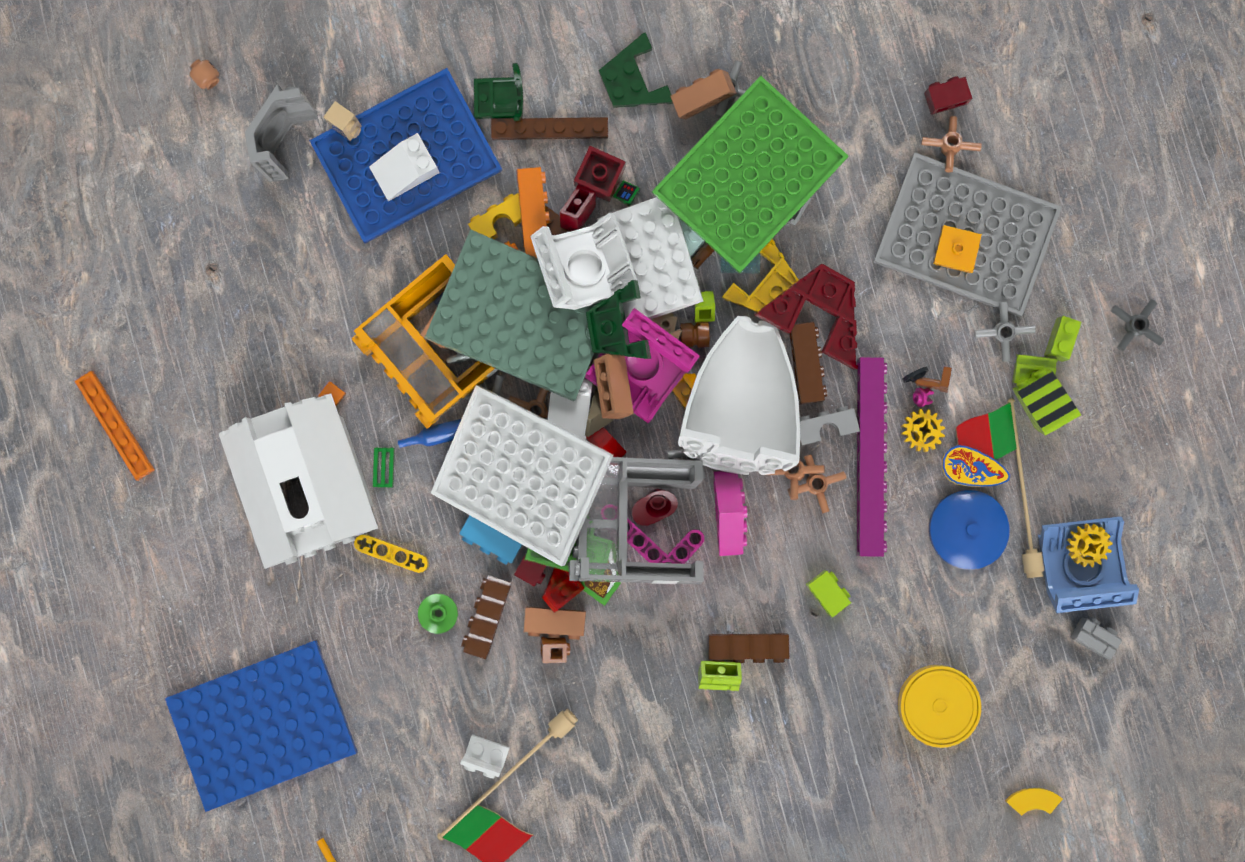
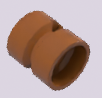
(695, 334)

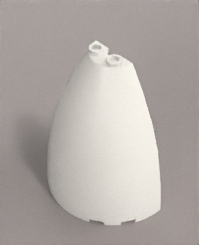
(744, 404)

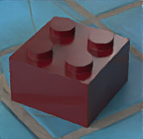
(600, 173)

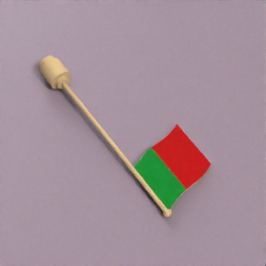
(997, 436)
(485, 831)

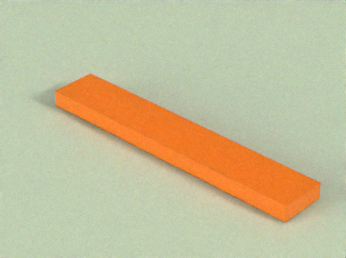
(114, 425)

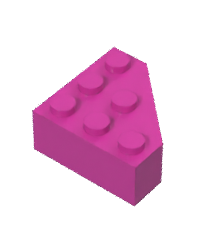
(730, 513)

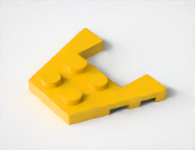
(774, 283)

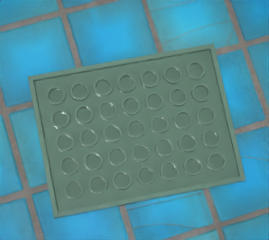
(504, 317)

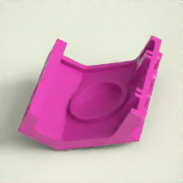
(655, 377)

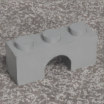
(843, 421)

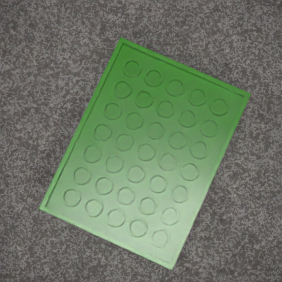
(750, 174)

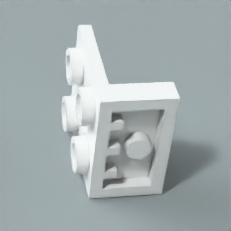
(485, 756)

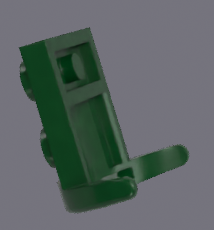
(499, 97)

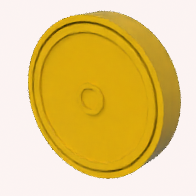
(939, 706)

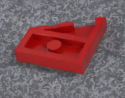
(560, 589)

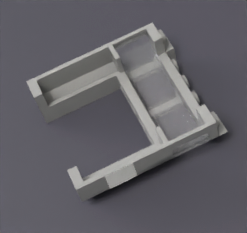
(603, 537)

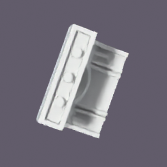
(583, 263)

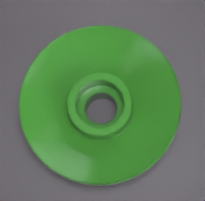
(428, 618)

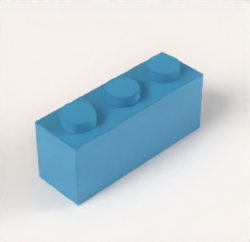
(490, 540)

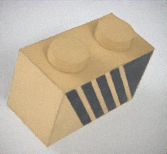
(343, 121)

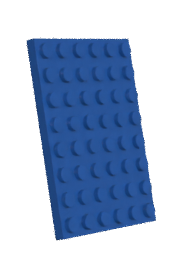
(449, 134)
(261, 725)

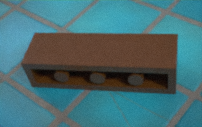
(807, 364)

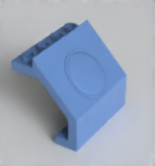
(1088, 587)

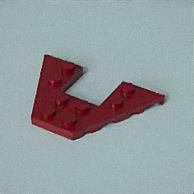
(828, 292)

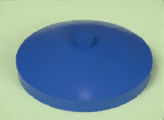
(969, 529)

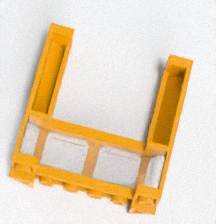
(409, 355)

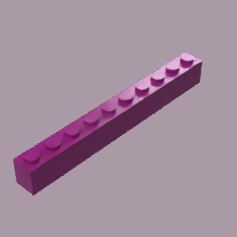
(871, 457)

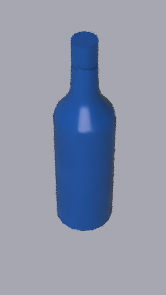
(433, 435)

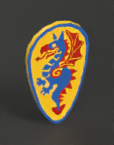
(972, 468)

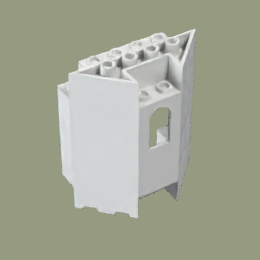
(304, 442)

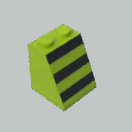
(1045, 401)

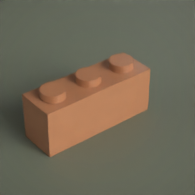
(703, 94)
(613, 386)
(554, 624)

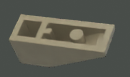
(595, 420)

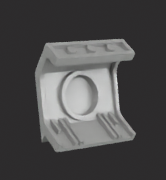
(271, 126)

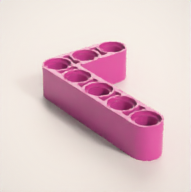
(663, 557)

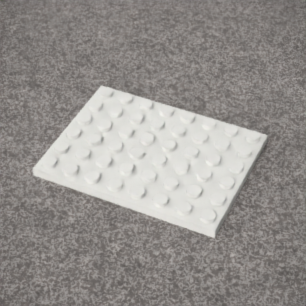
(521, 475)

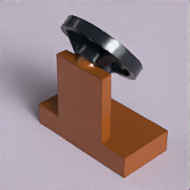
(919, 379)

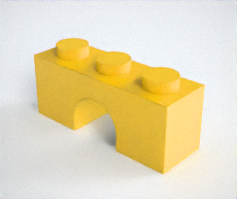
(508, 209)

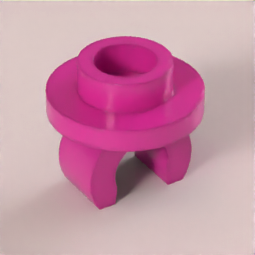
(920, 396)

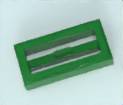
(383, 467)

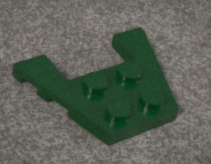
(625, 82)
(606, 326)

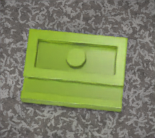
(1028, 365)

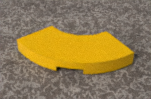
(1033, 798)

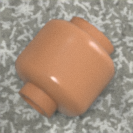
(204, 74)

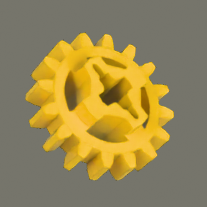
(924, 422)
(1081, 541)

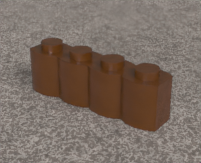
(487, 616)
(748, 646)

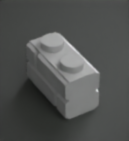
(1096, 638)

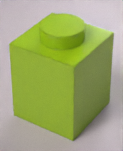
(705, 310)

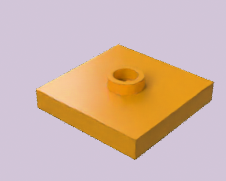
(957, 249)

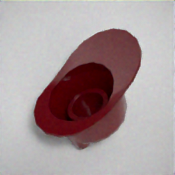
(654, 507)

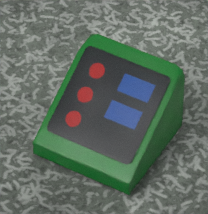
(626, 193)

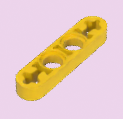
(391, 554)

